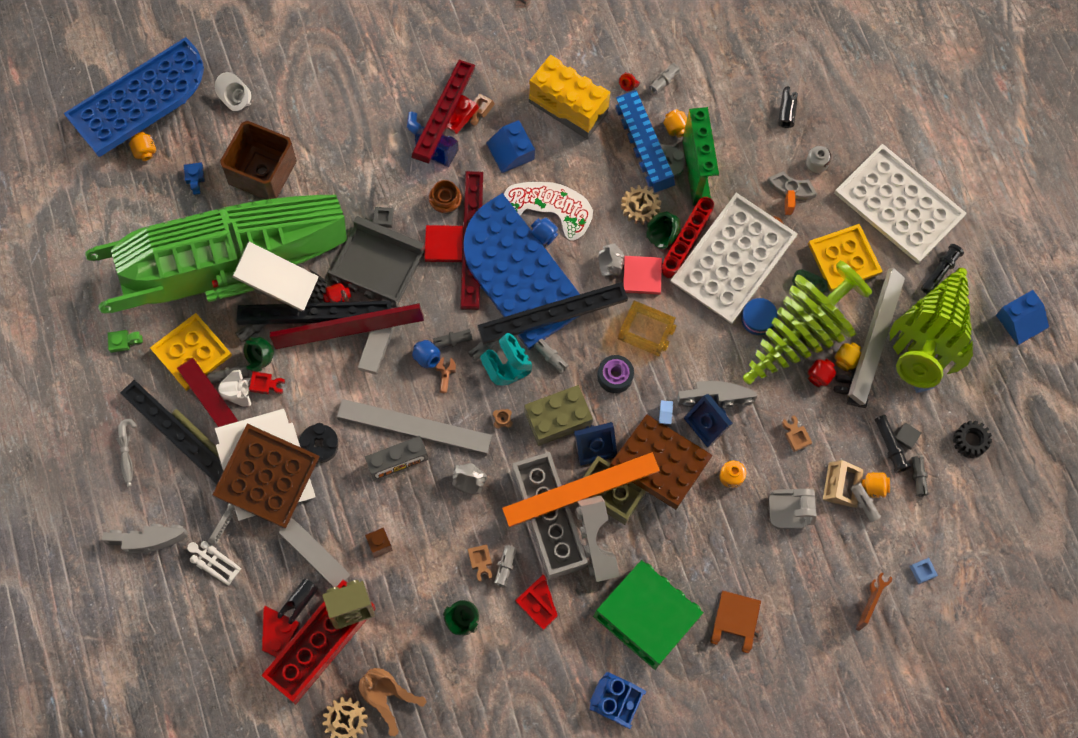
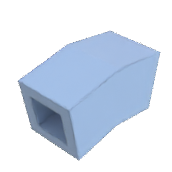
(665, 412)

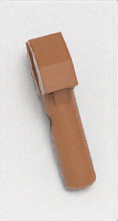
(445, 373)

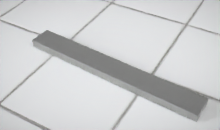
(876, 336)
(414, 426)

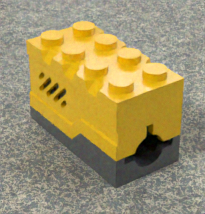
(569, 97)

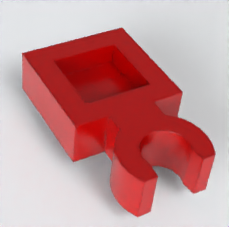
(263, 383)

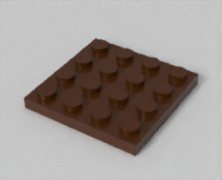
(676, 457)
(266, 476)

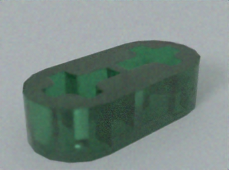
(813, 278)

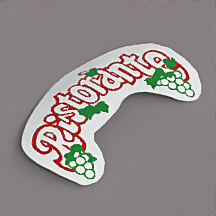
(556, 198)

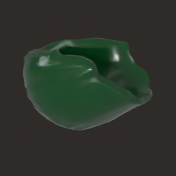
(663, 229)

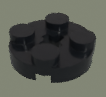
(318, 432)

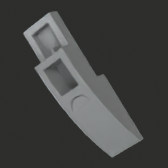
(724, 393)
(152, 539)

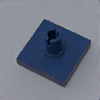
(708, 420)
(595, 442)

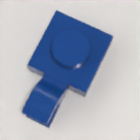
(194, 175)

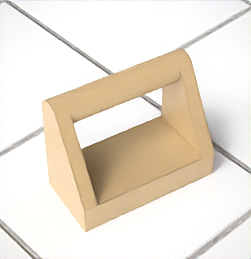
(835, 483)

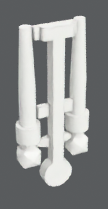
(193, 548)

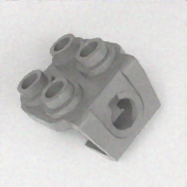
(792, 508)

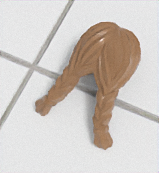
(376, 687)

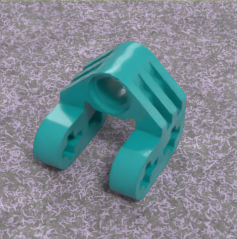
(516, 367)

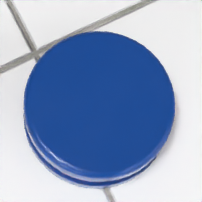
(758, 316)

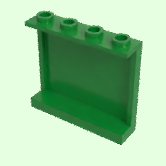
(699, 153)
(648, 614)

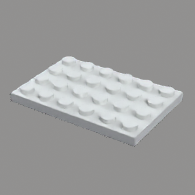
(900, 203)
(734, 258)

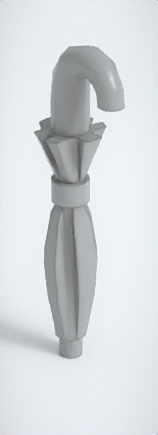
(123, 441)

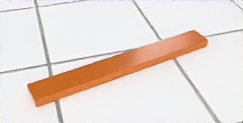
(580, 489)

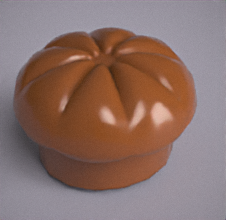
(445, 196)

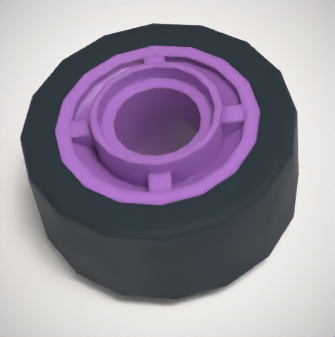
(619, 364)

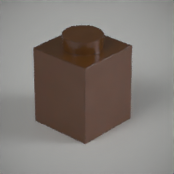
(378, 542)

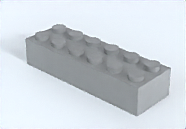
(556, 530)

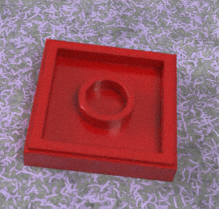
(443, 243)

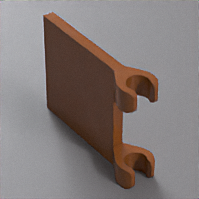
(872, 601)
(738, 617)

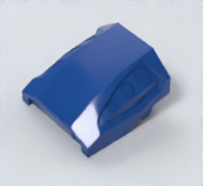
(616, 699)

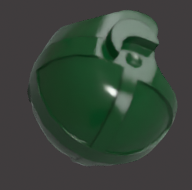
(258, 353)
(461, 617)

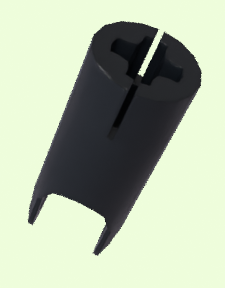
(787, 108)
(298, 599)

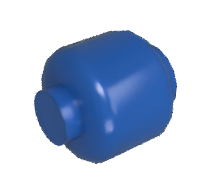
(544, 230)
(426, 354)

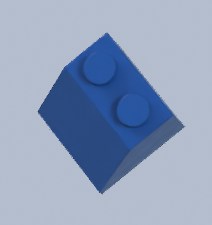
(511, 147)
(1024, 317)

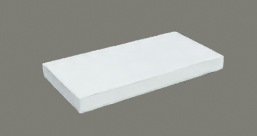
(275, 276)

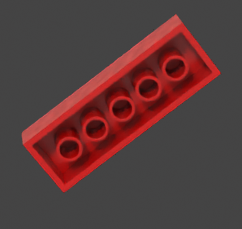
(309, 653)

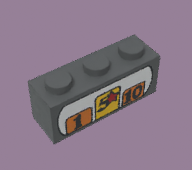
(396, 458)

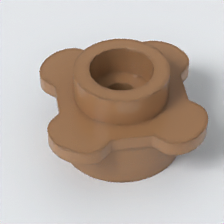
(498, 414)

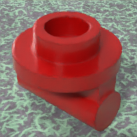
(628, 82)

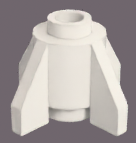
(235, 388)

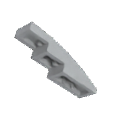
(375, 350)
(314, 553)

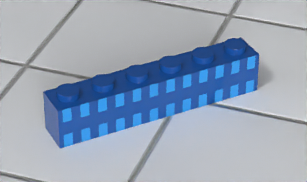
(645, 141)

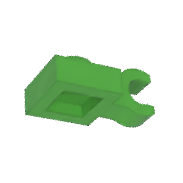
(121, 340)

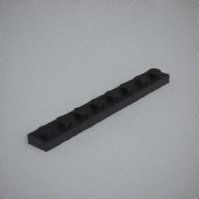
(312, 313)
(552, 313)
(173, 430)

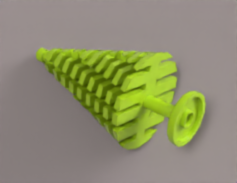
(812, 315)
(937, 326)

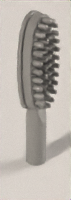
(221, 525)

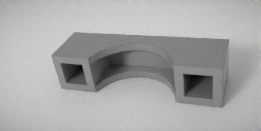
(602, 562)

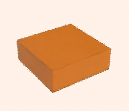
(789, 202)

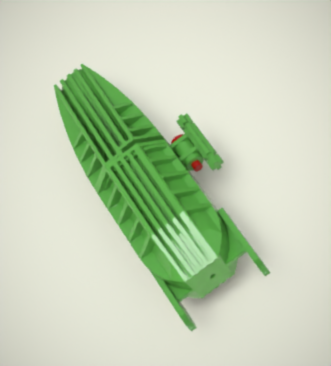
(205, 248)

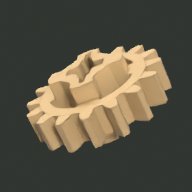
(633, 200)
(353, 714)

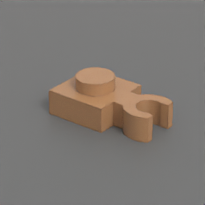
(485, 106)
(797, 437)
(479, 560)

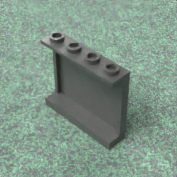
(377, 262)

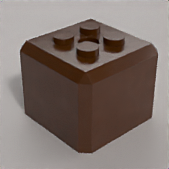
(254, 149)

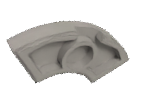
(782, 183)

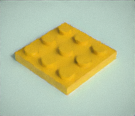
(848, 246)
(191, 340)

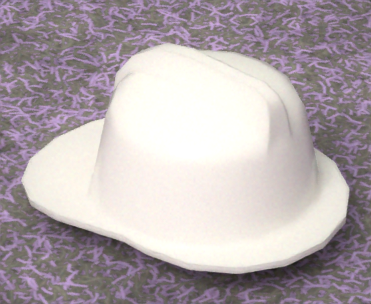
(232, 91)

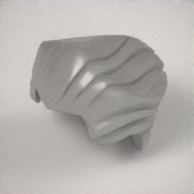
(611, 260)
(468, 478)

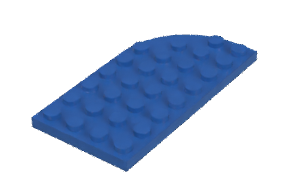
(138, 98)
(514, 265)

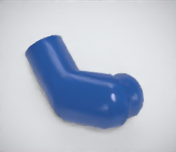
(412, 123)

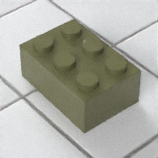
(558, 415)
(619, 501)
(348, 604)

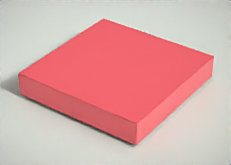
(642, 275)

